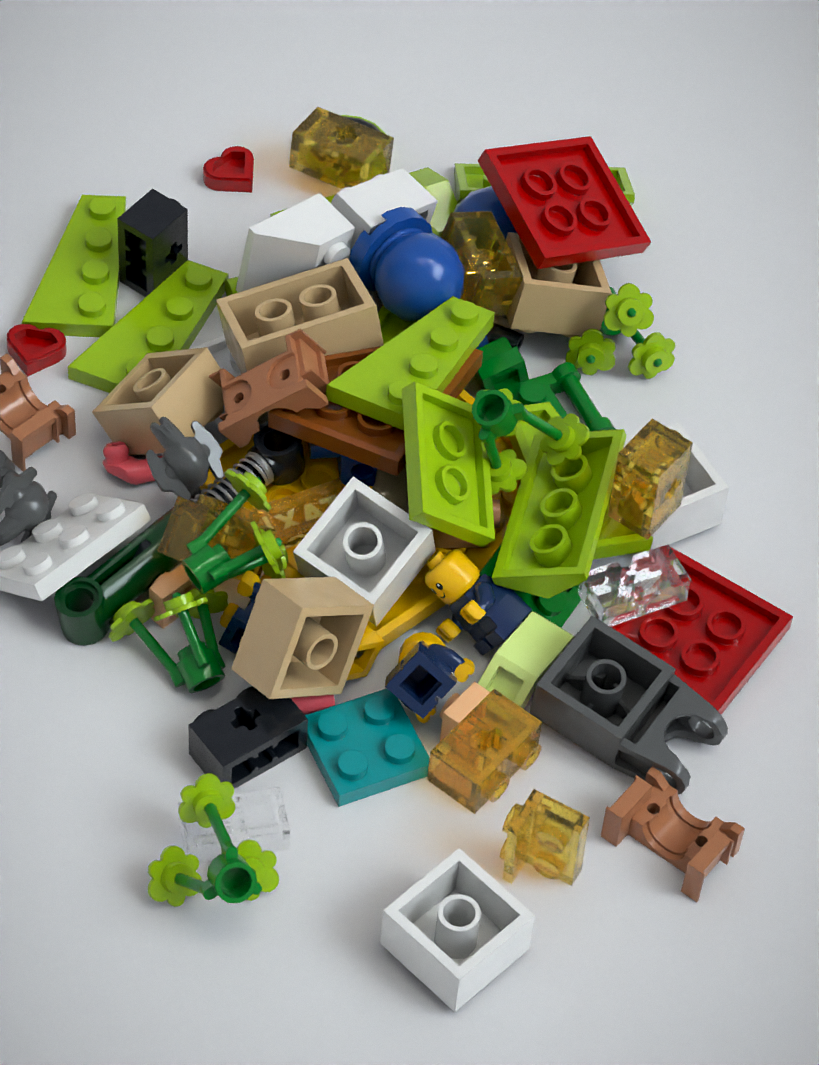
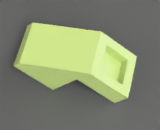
(525, 658)

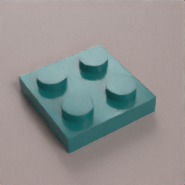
(366, 747)

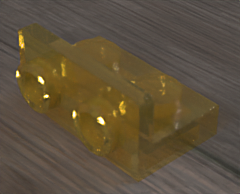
(546, 837)

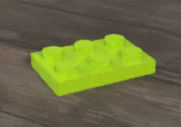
(446, 466)

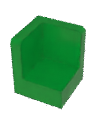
(500, 365)

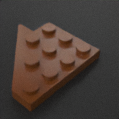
(355, 433)

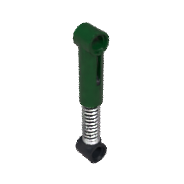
(135, 567)

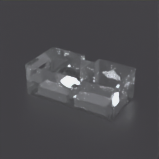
(647, 585)
(251, 820)

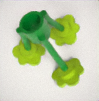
(498, 417)
(233, 875)

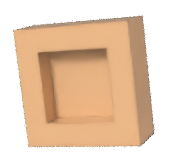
(163, 589)
(459, 706)

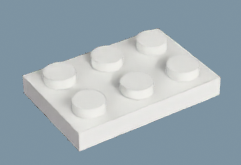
(68, 544)

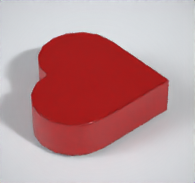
(231, 171)
(35, 348)

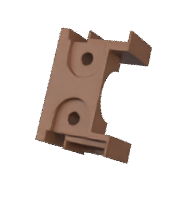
(286, 381)
(26, 418)
(659, 821)

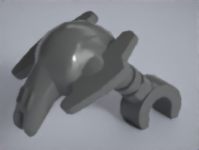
(185, 459)
(22, 500)

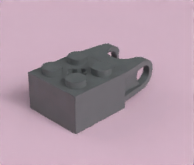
(624, 704)

